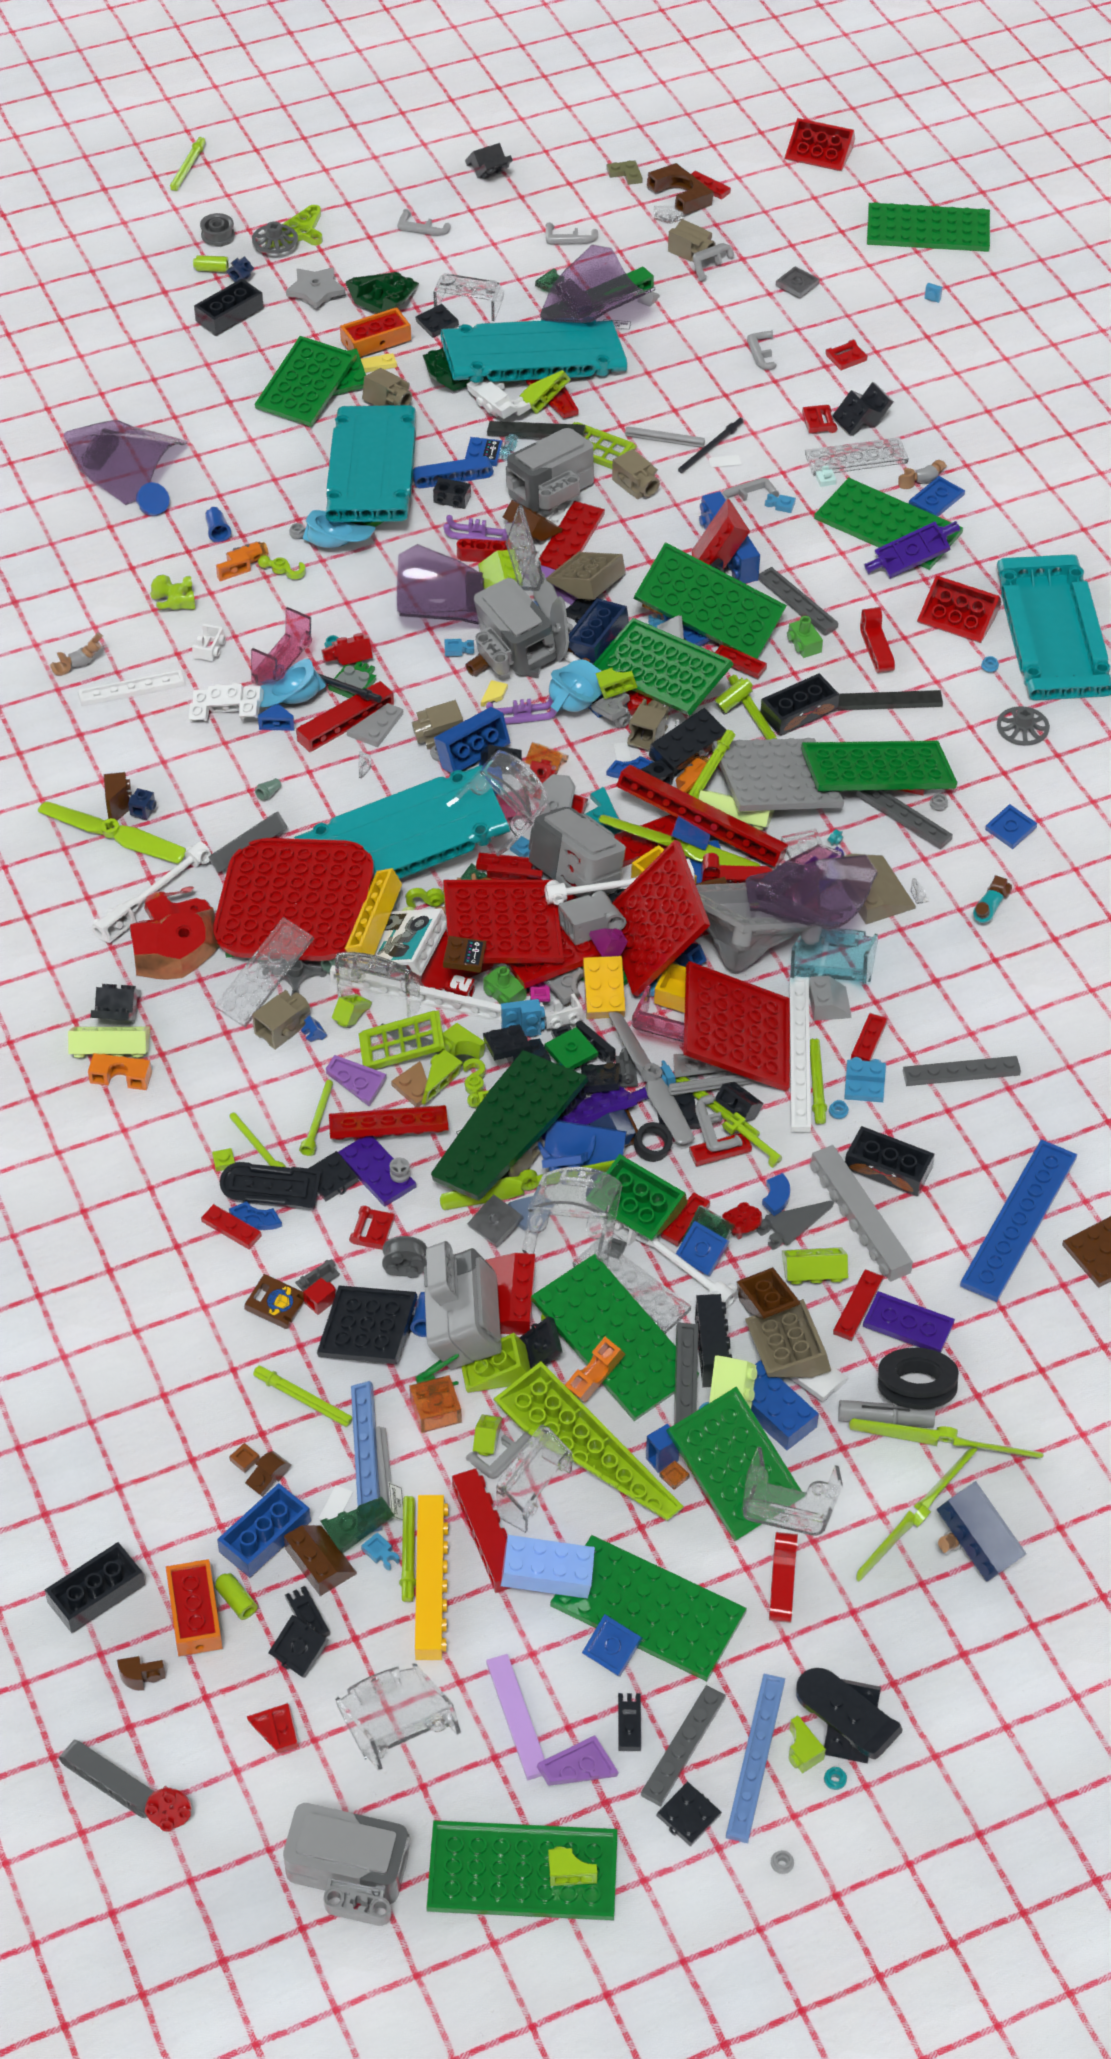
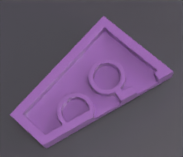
(356, 1078)
(577, 1764)

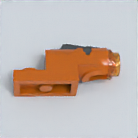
(239, 560)
(688, 776)

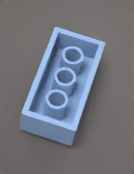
(547, 1566)

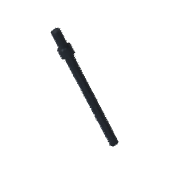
(730, 429)
(364, 693)

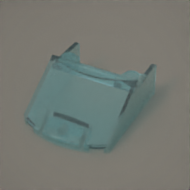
(838, 954)

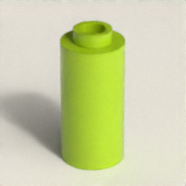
(211, 263)
(734, 694)
(235, 1596)

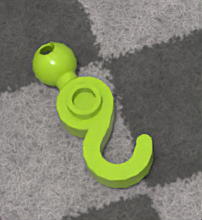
(282, 566)
(432, 897)
(474, 1082)

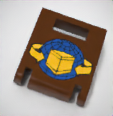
(278, 1302)

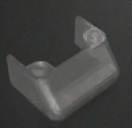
(471, 288)
(529, 1475)
(786, 1507)

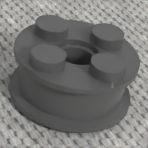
(217, 229)
(404, 1256)

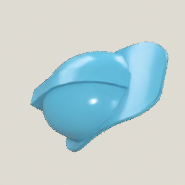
(333, 534)
(297, 686)
(574, 686)

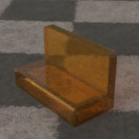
(539, 751)

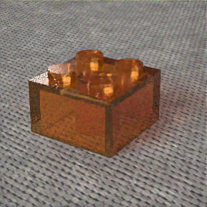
(435, 1404)

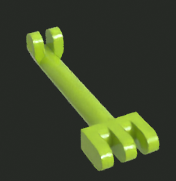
(736, 1123)

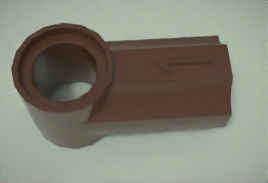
(476, 665)

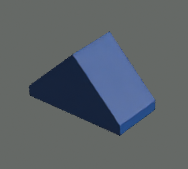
(276, 719)

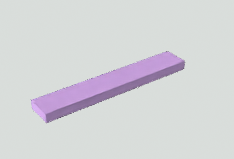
(516, 1715)

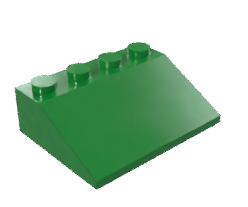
(645, 1200)

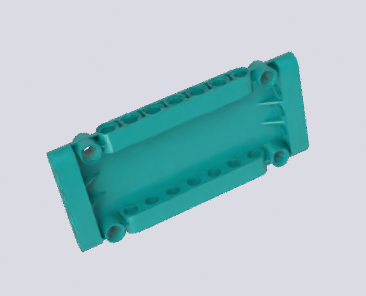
(532, 350)
(371, 464)
(1054, 627)
(418, 826)

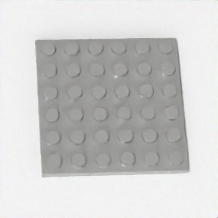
(773, 776)

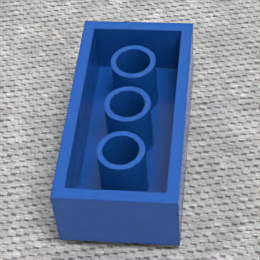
(465, 742)
(781, 1410)
(262, 1530)

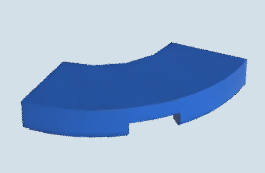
(617, 766)
(778, 1195)
(256, 1217)

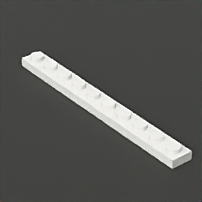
(429, 996)
(800, 1055)

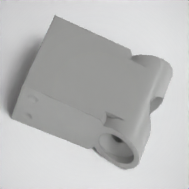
(589, 914)

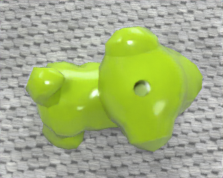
(179, 594)

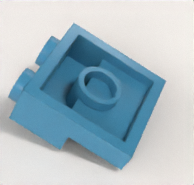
(526, 1013)
(865, 1080)

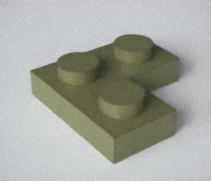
(628, 169)

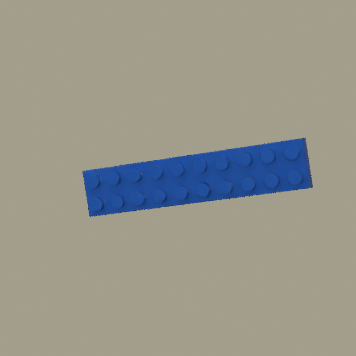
(1018, 1220)

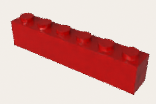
(341, 718)
(482, 1523)

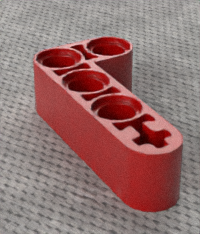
(477, 549)
(875, 640)
(733, 874)
(783, 1577)

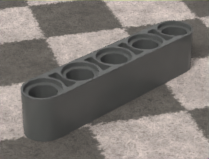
(265, 829)
(106, 1777)

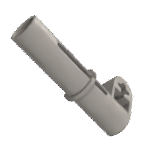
(886, 1413)

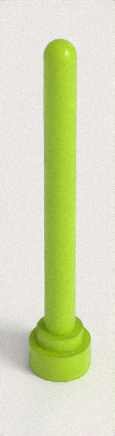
(254, 1141)
(308, 1145)

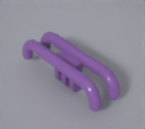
(475, 530)
(522, 712)

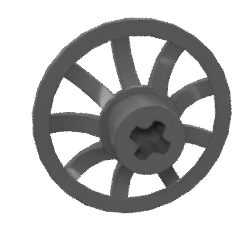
(274, 233)
(1023, 720)

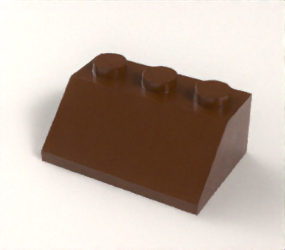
(539, 526)
(318, 1557)

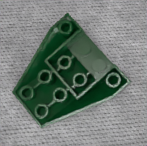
(381, 291)
(439, 370)

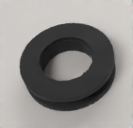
(922, 1394)

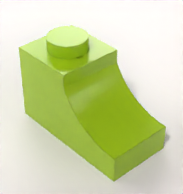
(615, 682)
(349, 1009)
(461, 1041)
(487, 1434)
(806, 1749)
(568, 1870)

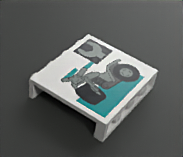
(412, 937)

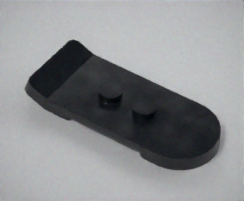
(270, 1185)
(847, 1711)

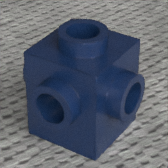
(240, 269)
(142, 803)

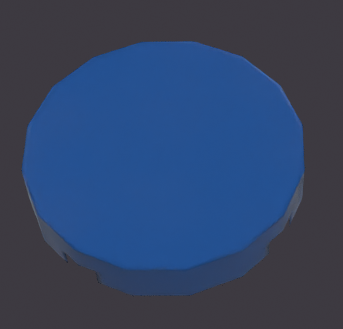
(152, 499)

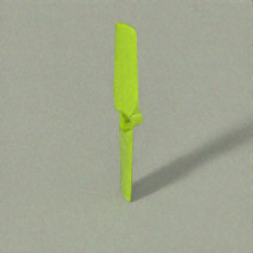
(126, 836)
(690, 851)
(505, 1188)
(931, 1436)
(914, 1519)

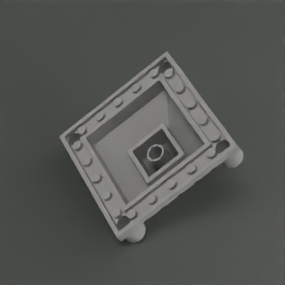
(745, 934)

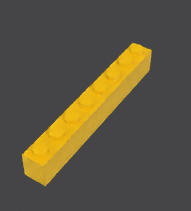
(429, 1578)

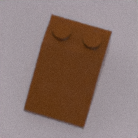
(765, 1294)

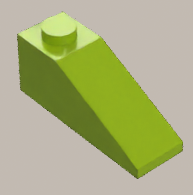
(544, 390)
(443, 1070)

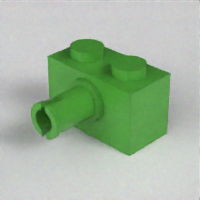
(805, 637)
(503, 986)

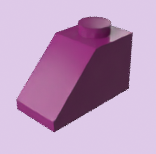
(609, 941)

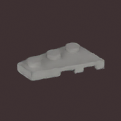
(377, 725)
(689, 1066)

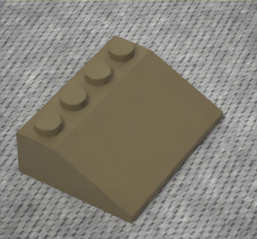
(588, 574)
(886, 894)
(789, 1343)

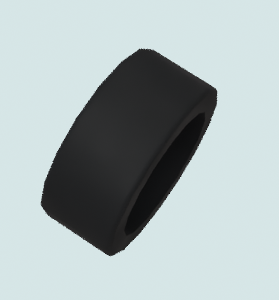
(659, 1129)

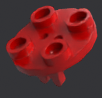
(744, 1217)
(176, 1808)

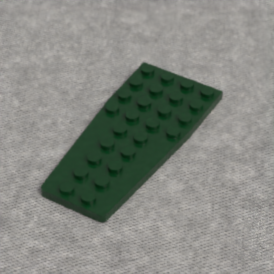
(507, 1123)

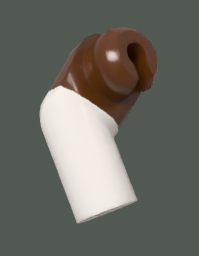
(570, 656)

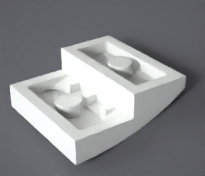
(824, 1384)

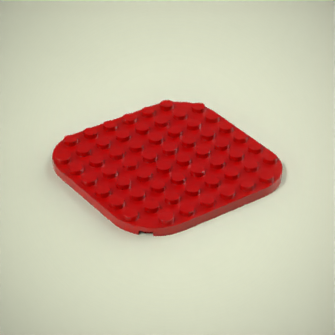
(303, 880)

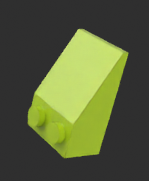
(500, 1369)

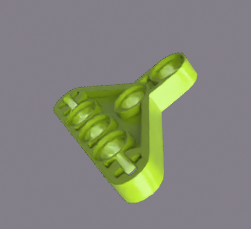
(304, 225)

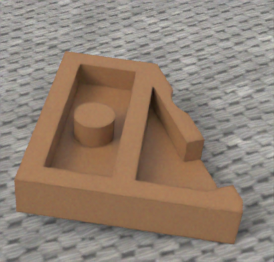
(411, 1084)

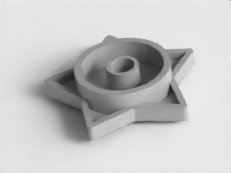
(315, 287)

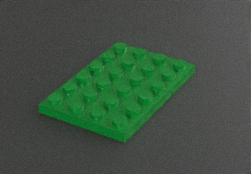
(305, 381)
(719, 1450)

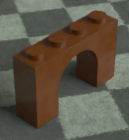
(674, 176)

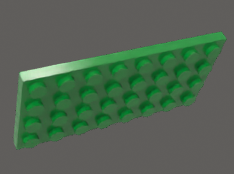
(928, 227)
(876, 516)
(710, 601)
(664, 665)
(878, 765)
(595, 1305)
(671, 1614)
(507, 1870)

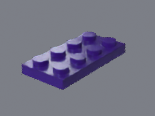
(372, 1167)
(908, 1322)

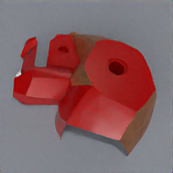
(175, 937)

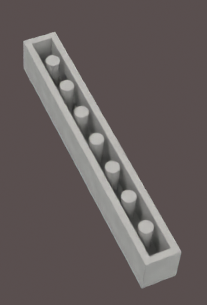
(861, 1213)

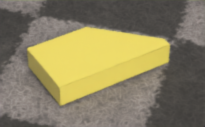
(494, 692)

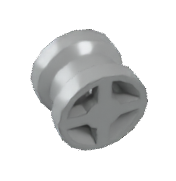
(399, 1170)

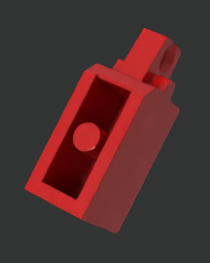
(349, 649)

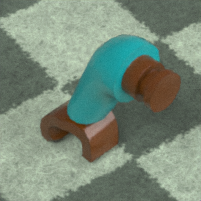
(991, 900)

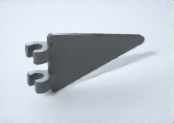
(792, 1223)

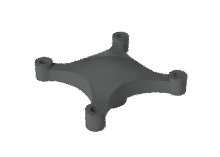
(301, 972)

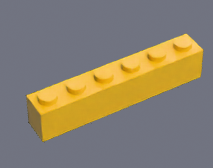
(375, 912)

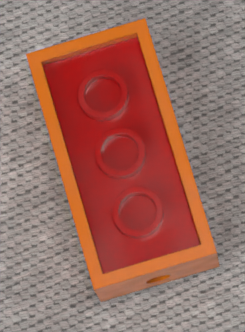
(376, 332)
(193, 1607)

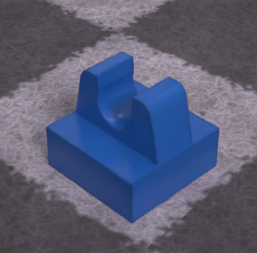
(315, 1029)

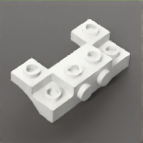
(495, 400)
(226, 699)

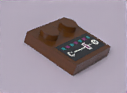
(464, 954)

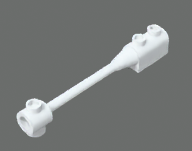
(557, 892)
(120, 918)
(727, 1292)

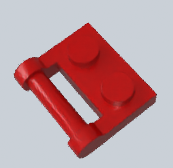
(849, 358)
(814, 419)
(378, 1230)

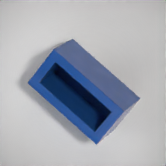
(661, 1449)

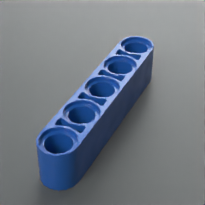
(457, 470)

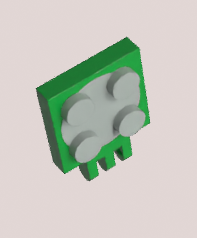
(357, 676)

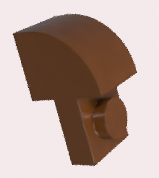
(269, 1469)
(134, 1673)

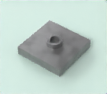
(797, 281)
(495, 1220)

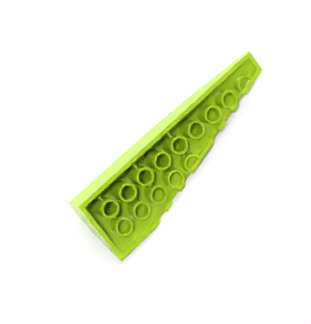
(545, 1400)

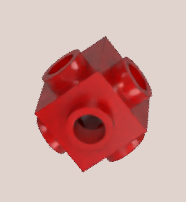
(545, 765)

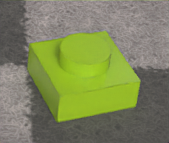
(222, 1158)

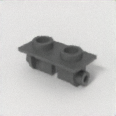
(628, 1069)
(324, 1271)

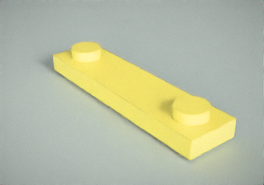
(382, 361)

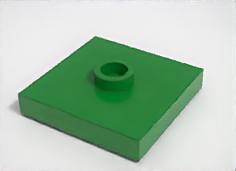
(571, 1049)

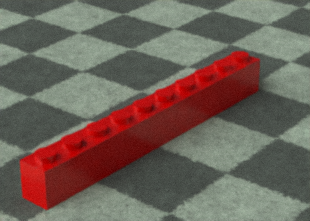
(702, 815)

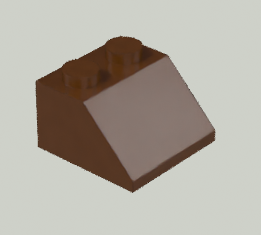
(117, 794)

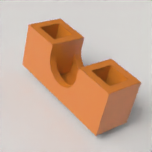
(105, 1067)
(604, 1359)

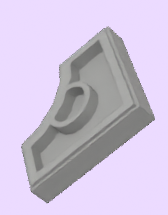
(611, 707)
(565, 985)

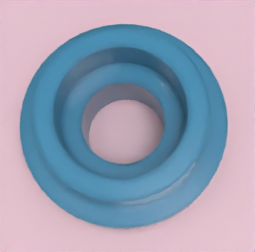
(990, 664)
(841, 1106)

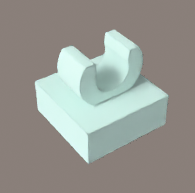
(826, 477)

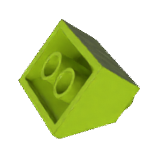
(496, 568)
(815, 1265)

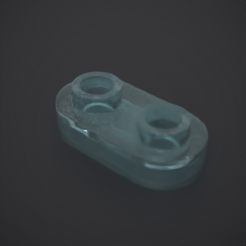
(509, 446)

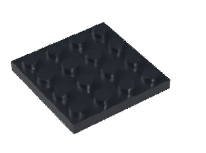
(367, 1324)

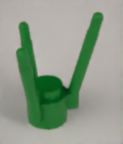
(428, 1374)

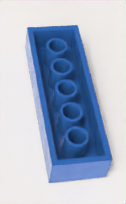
(746, 559)

